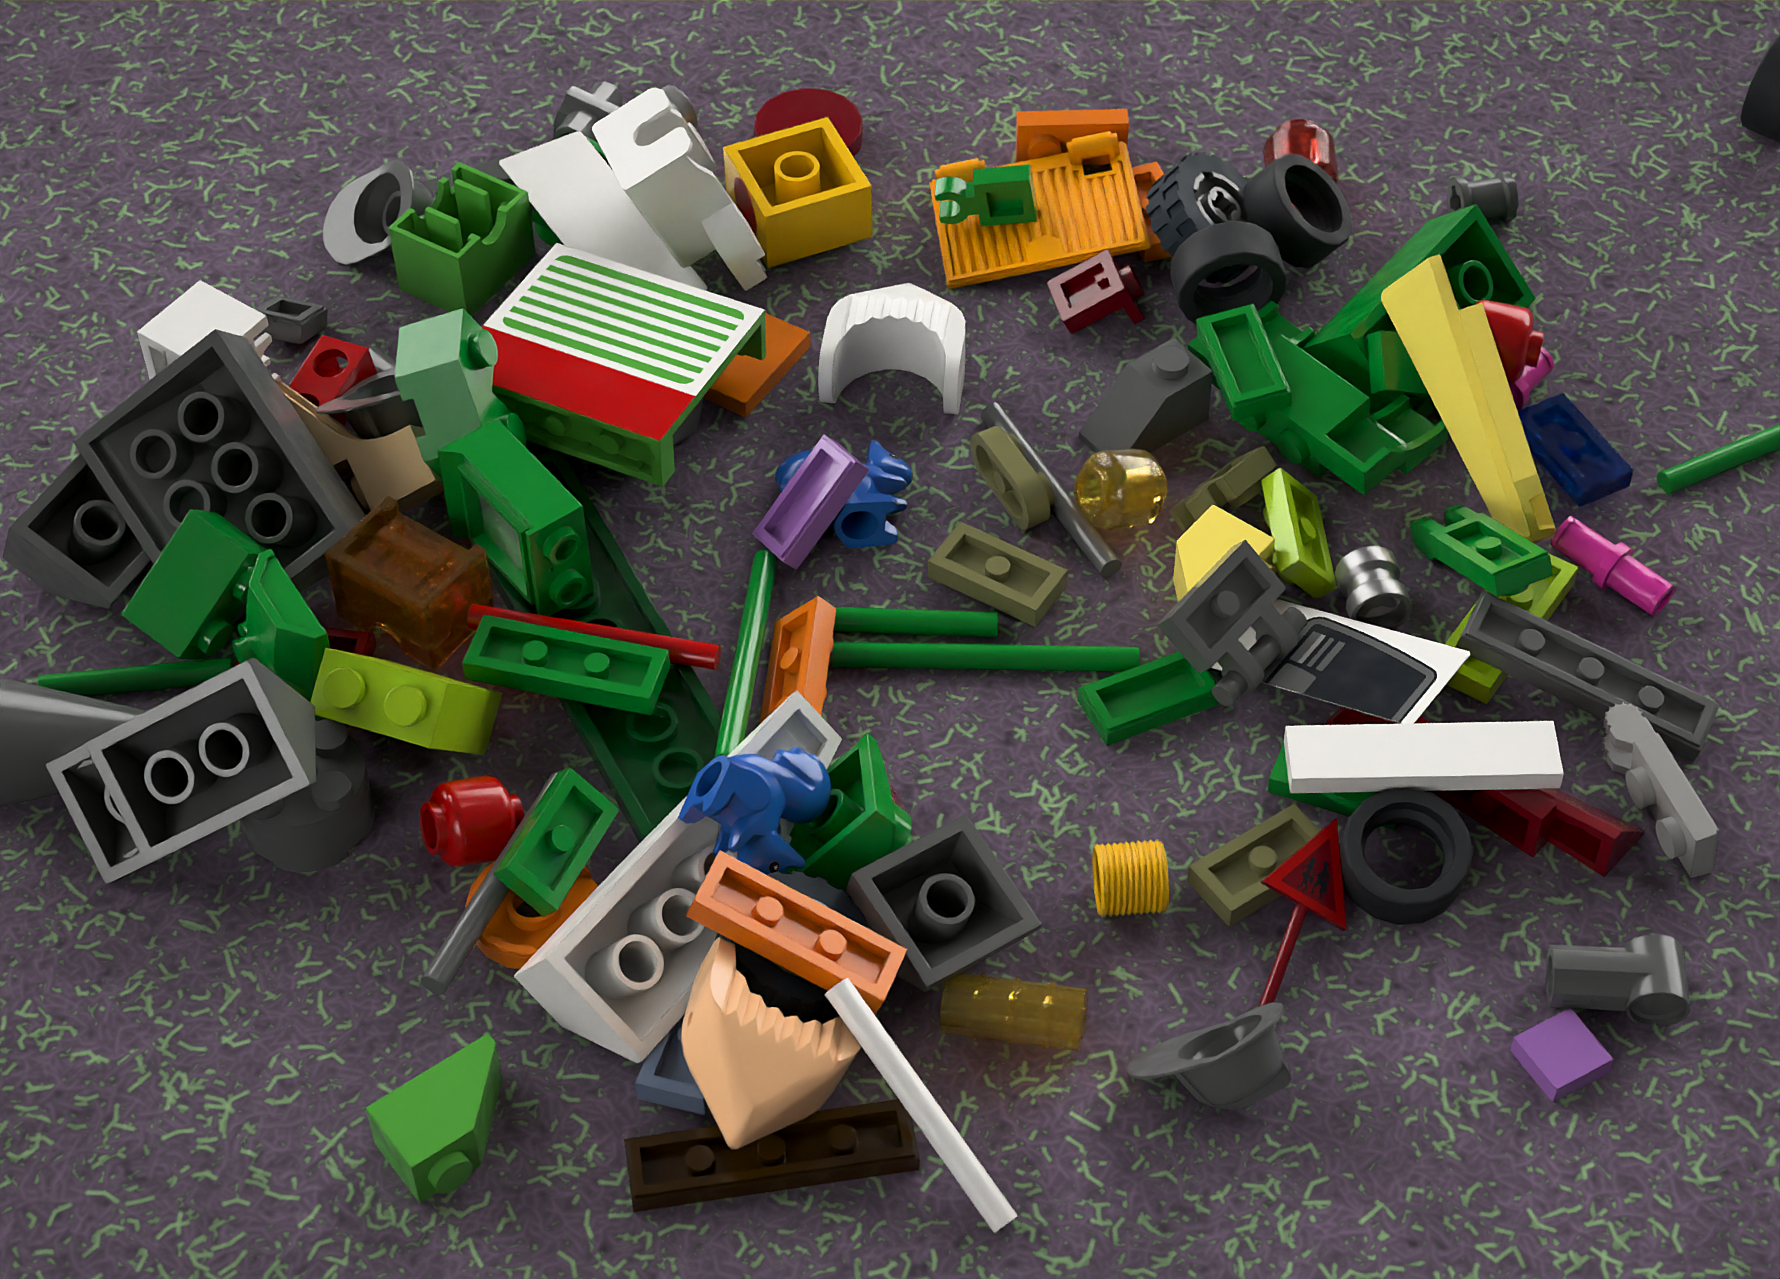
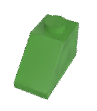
(440, 1120)

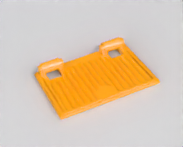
(1074, 217)

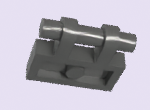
(1221, 609)

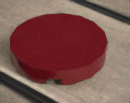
(808, 105)

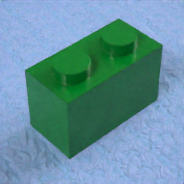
(196, 586)

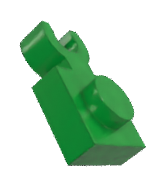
(995, 195)

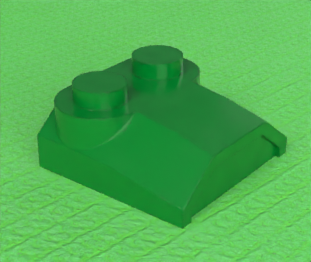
(281, 628)
(858, 821)

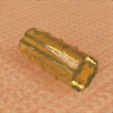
(1014, 1011)

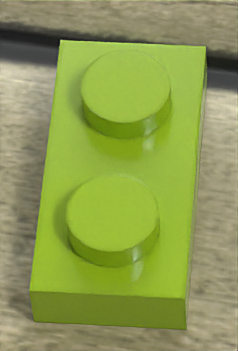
(1299, 534)

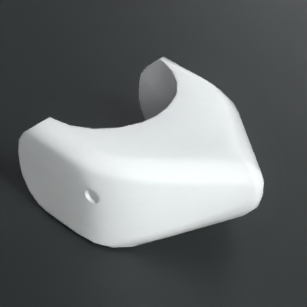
(894, 330)

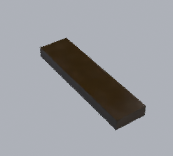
(814, 1151)

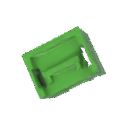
(463, 242)

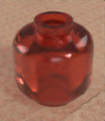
(1304, 139)

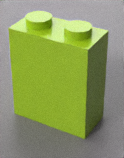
(405, 702)

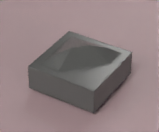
(293, 319)

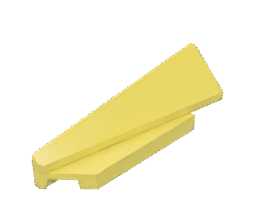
(1471, 393)

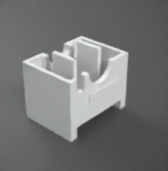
(193, 318)

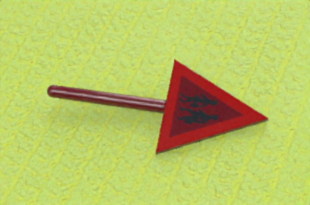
(1315, 884)

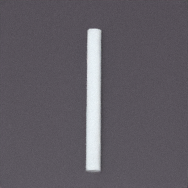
(921, 1105)

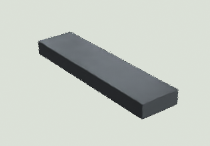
(1584, 672)

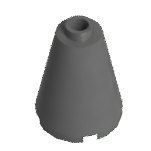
(41, 727)

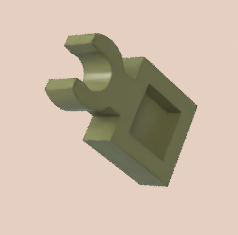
(1233, 483)

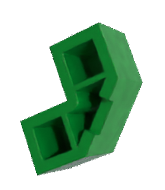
(449, 374)

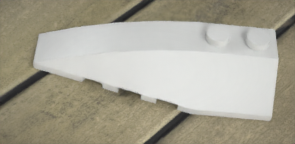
(628, 951)

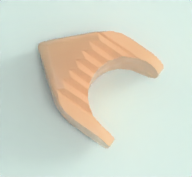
(751, 1059)

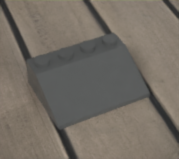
(224, 442)

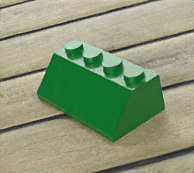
(1476, 271)

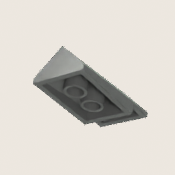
(188, 767)

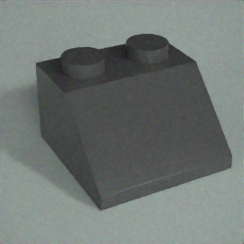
(76, 541)
(942, 903)

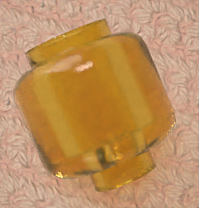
(1121, 489)

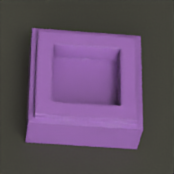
(1561, 1055)

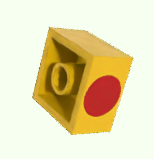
(799, 191)

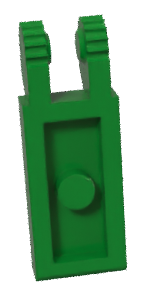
(1482, 550)

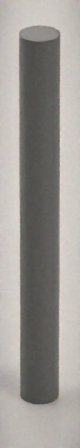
(1065, 507)
(472, 921)

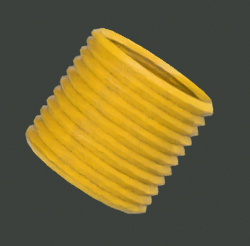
(1130, 878)

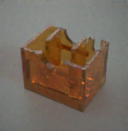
(408, 583)

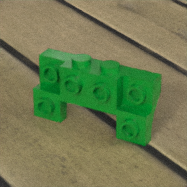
(1331, 418)

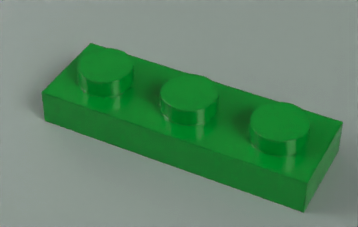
(566, 664)

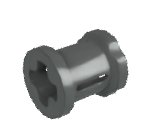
(1493, 196)

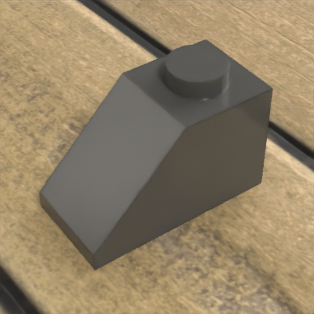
(1151, 401)

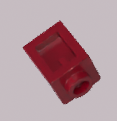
(1095, 291)

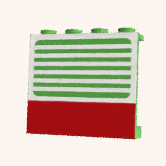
(613, 358)

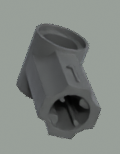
(1641, 978)

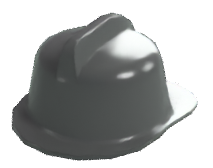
(367, 207)
(374, 407)
(1223, 1063)

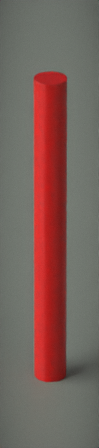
(680, 650)

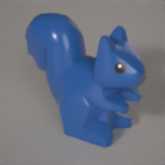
(864, 514)
(750, 797)

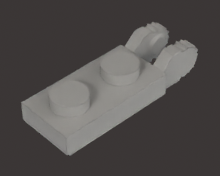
(1658, 782)

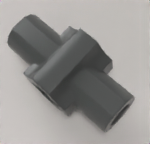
(583, 109)

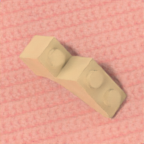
(380, 465)

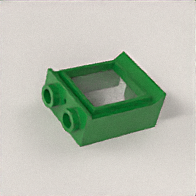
(519, 515)

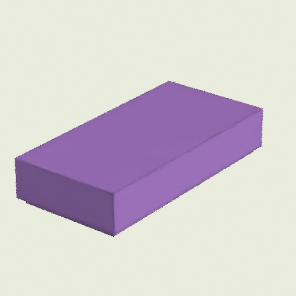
(810, 502)

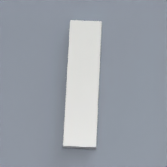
(1423, 757)

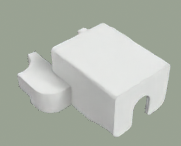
(674, 185)

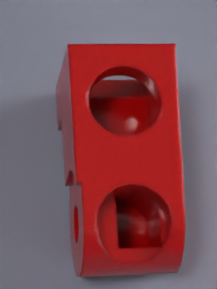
(323, 379)

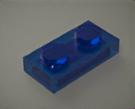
(1573, 450)

